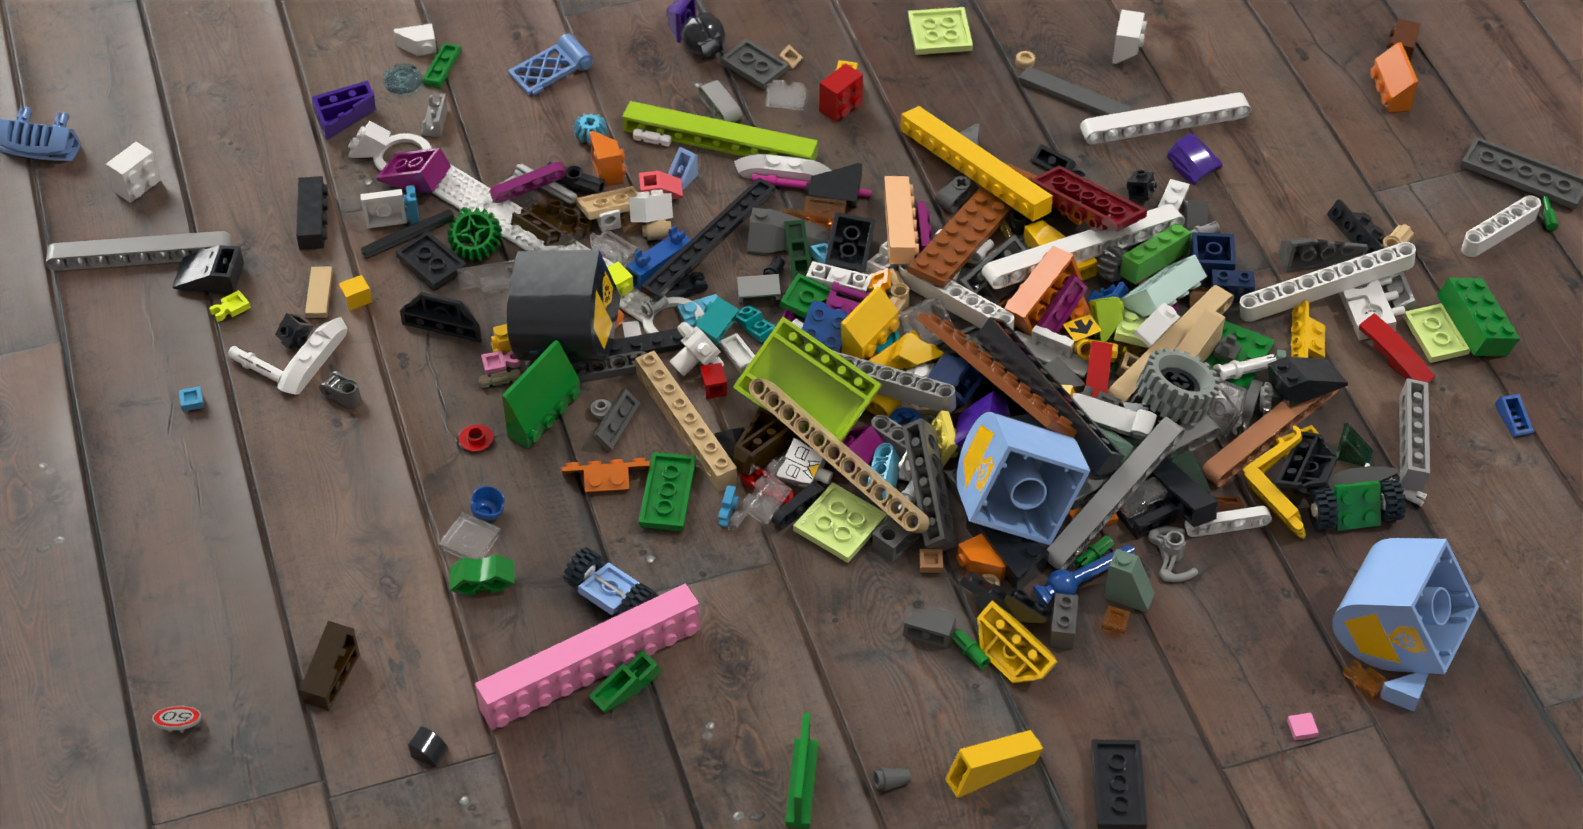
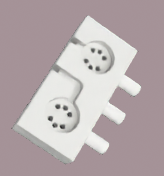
(1370, 299)

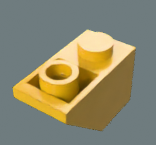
(914, 352)

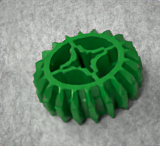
(459, 234)

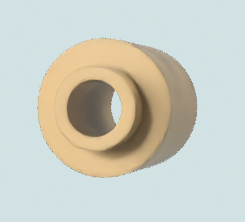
(656, 230)

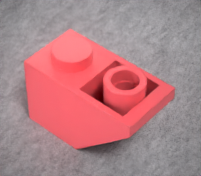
(661, 181)

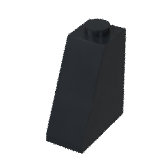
(837, 184)

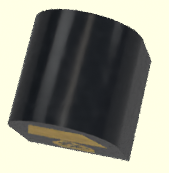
(562, 299)

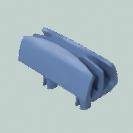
(38, 140)

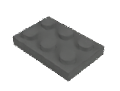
(754, 63)

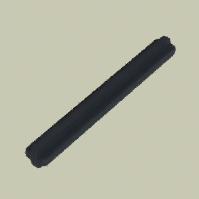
(407, 233)

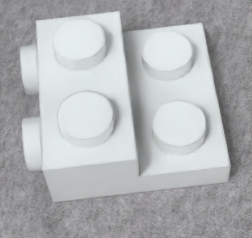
(383, 208)

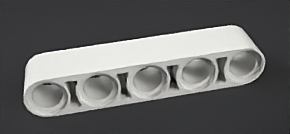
(1500, 226)

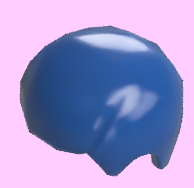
(487, 503)

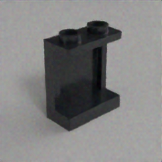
(1155, 516)

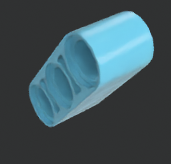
(886, 464)

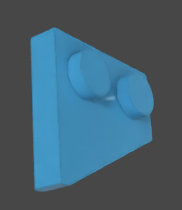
(411, 202)

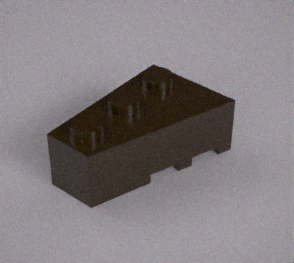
(761, 442)
(330, 666)

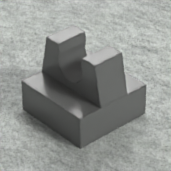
(1227, 349)

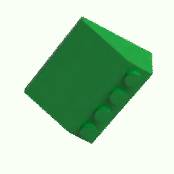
(540, 396)

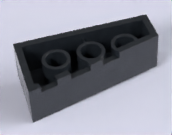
(1022, 556)

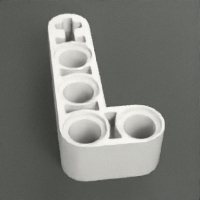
(1117, 418)

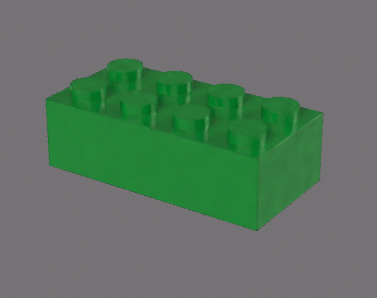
(1478, 317)

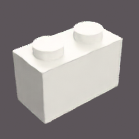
(650, 207)

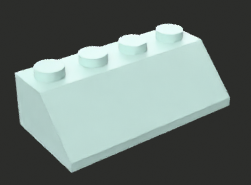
(1165, 286)

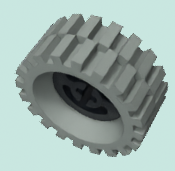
(1178, 385)

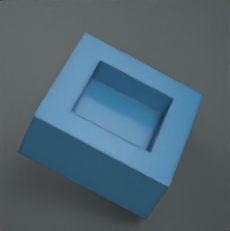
(191, 398)

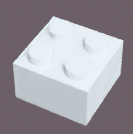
(133, 172)

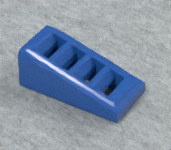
(1516, 402)

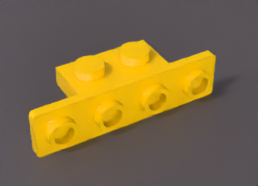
(1307, 333)

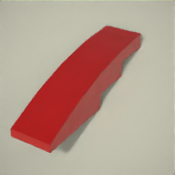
(1393, 347)
(1099, 367)

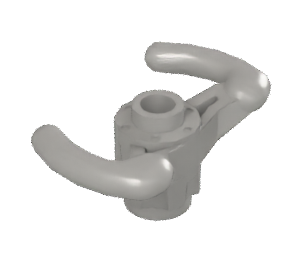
(1172, 551)

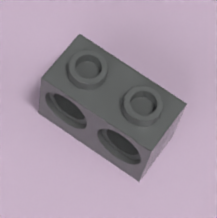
(893, 539)
(1063, 621)

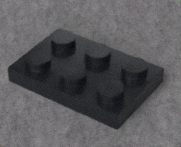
(430, 260)

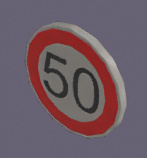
(176, 718)

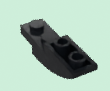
(1015, 602)

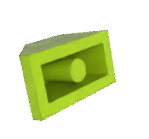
(1107, 314)

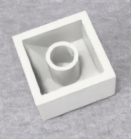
(1129, 35)

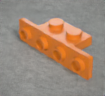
(606, 477)

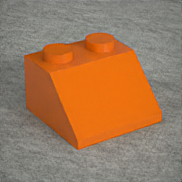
(607, 159)

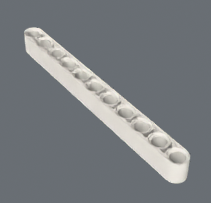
(1082, 245)

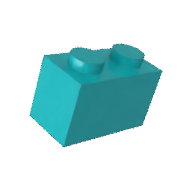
(717, 319)

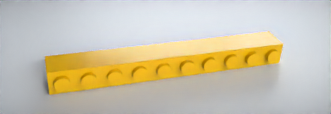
(976, 163)

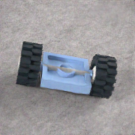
(605, 583)

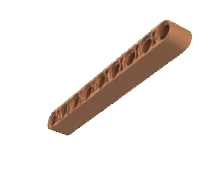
(1258, 439)

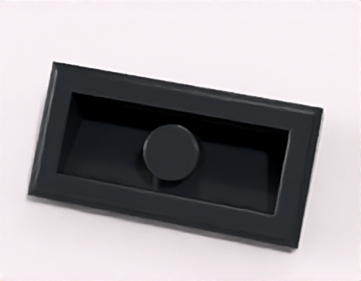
(1051, 159)

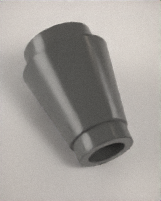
(890, 778)

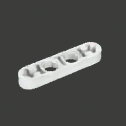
(1232, 521)

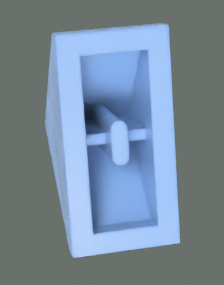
(684, 166)
(1404, 690)

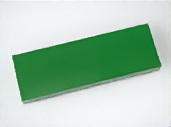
(442, 65)

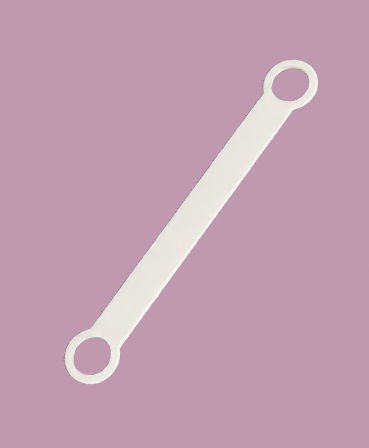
(464, 191)

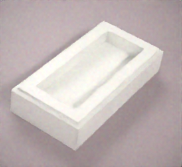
(737, 351)

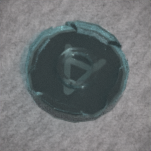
(402, 79)

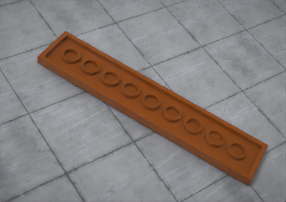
(962, 236)
(995, 373)

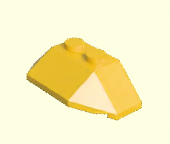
(1012, 646)

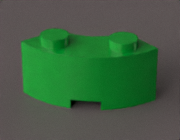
(483, 574)

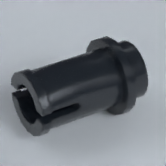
(775, 266)

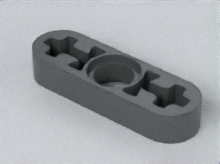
(1252, 398)

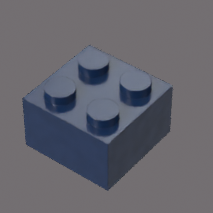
(1213, 251)

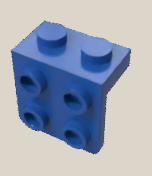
(825, 324)

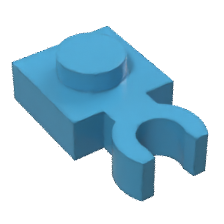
(729, 502)

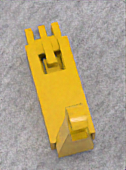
(1268, 491)

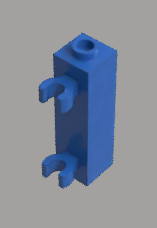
(651, 261)

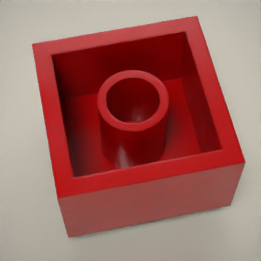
(841, 92)

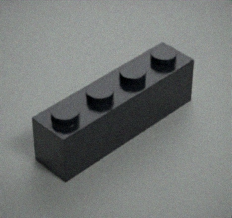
(311, 212)
(1185, 494)

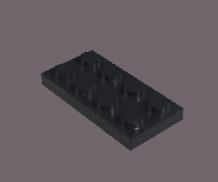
(1118, 784)

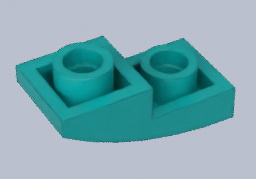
(753, 323)

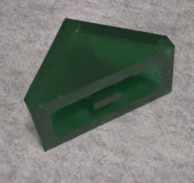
(1353, 447)

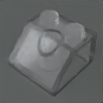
(909, 321)

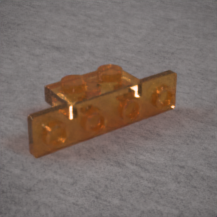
(819, 210)

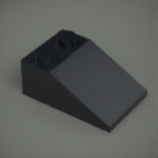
(850, 242)
(1303, 378)

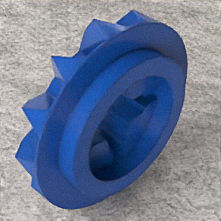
(905, 414)

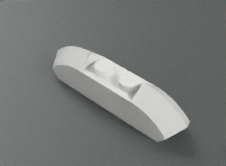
(781, 166)
(312, 356)

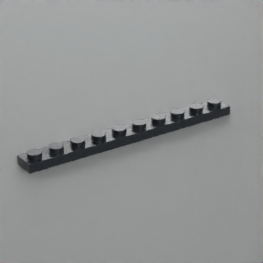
(707, 239)

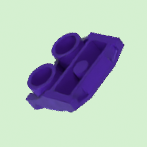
(1193, 158)

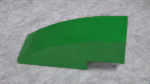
(626, 682)

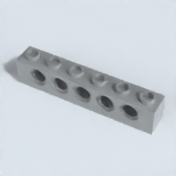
(1414, 435)

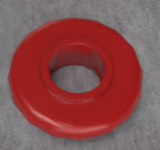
(479, 444)

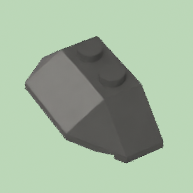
(977, 283)

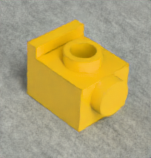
(500, 340)

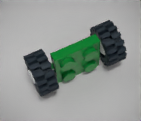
(1356, 505)

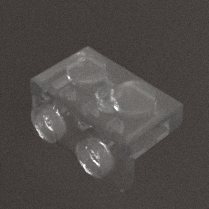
(613, 247)

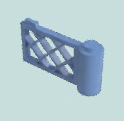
(569, 52)

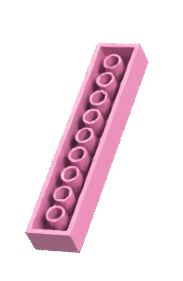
(587, 656)

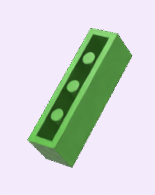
(1155, 253)

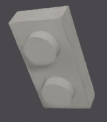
(1401, 285)

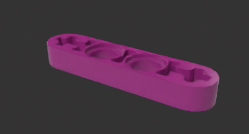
(527, 182)

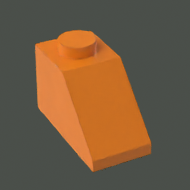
(980, 557)

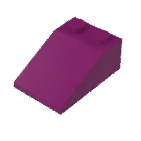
(416, 168)

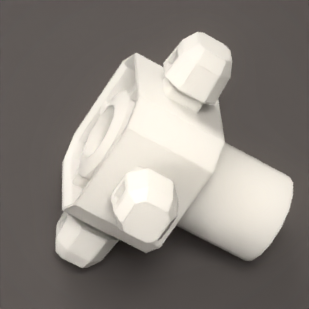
(697, 349)

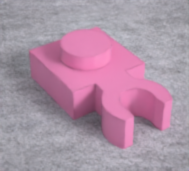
(497, 362)

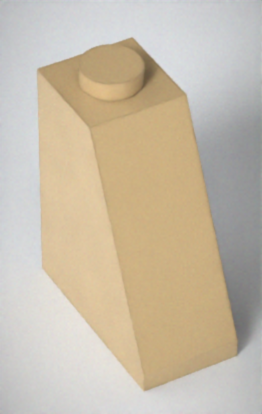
(1203, 335)

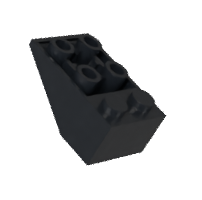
(211, 270)

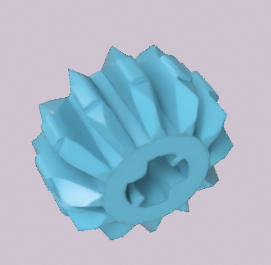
(589, 123)

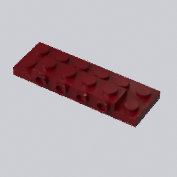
(1088, 201)

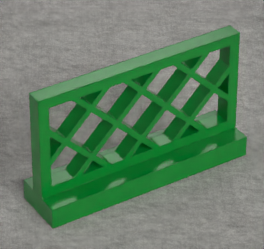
(802, 778)

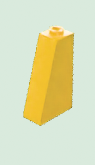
(1042, 233)
(992, 761)

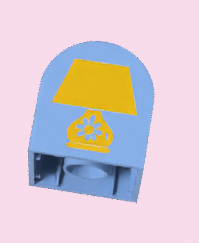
(1019, 477)
(1406, 607)

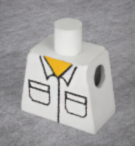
(803, 466)

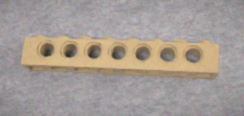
(686, 421)

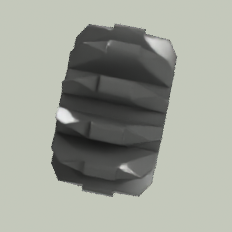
(1110, 263)

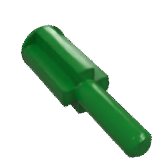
(1549, 215)

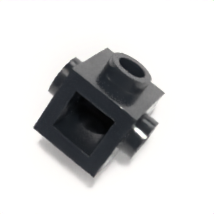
(1141, 185)
(293, 330)

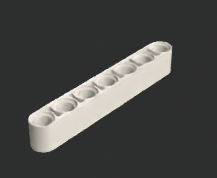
(958, 300)

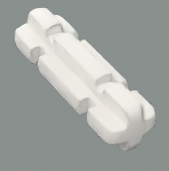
(652, 137)

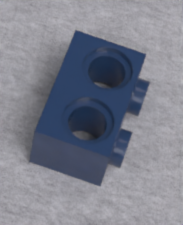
(1234, 282)

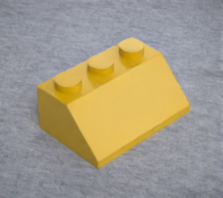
(869, 325)

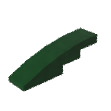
(797, 247)

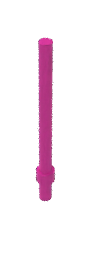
(774, 180)

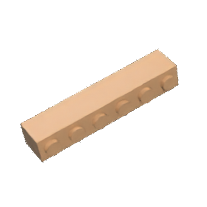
(900, 220)

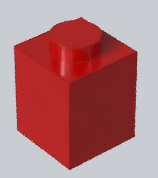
(713, 381)

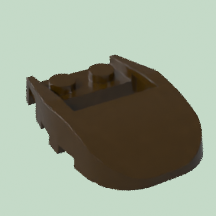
(554, 222)

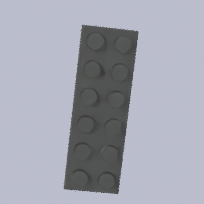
(1524, 172)

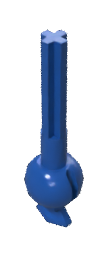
(1065, 582)

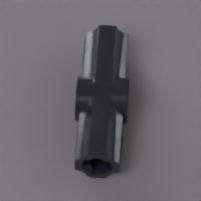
(577, 180)

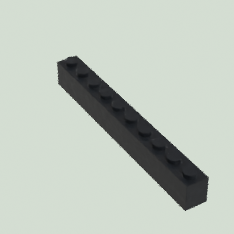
(1019, 360)

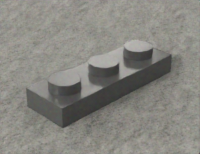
(616, 419)

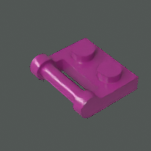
(836, 302)

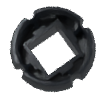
(703, 35)

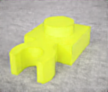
(231, 304)

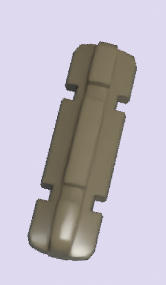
(499, 378)

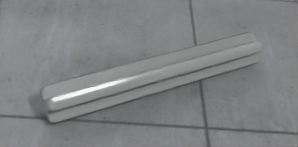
(553, 188)

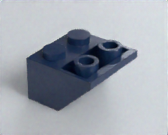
(959, 374)

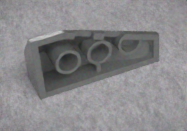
(768, 232)
(1317, 253)

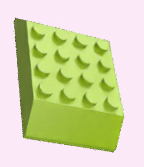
(813, 377)

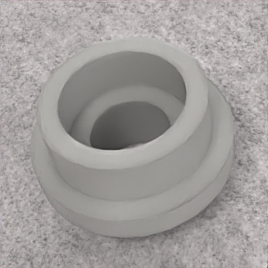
(600, 408)

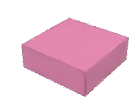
(1302, 726)

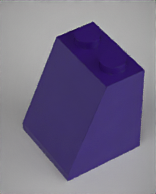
(989, 403)

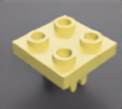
(945, 436)

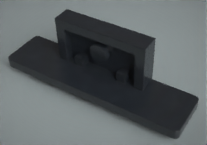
(1357, 226)

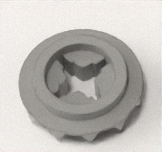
(1266, 398)

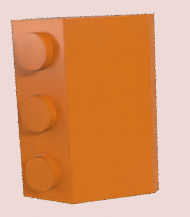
(1395, 79)

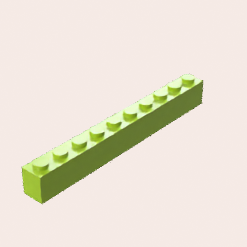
(716, 133)

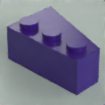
(343, 107)

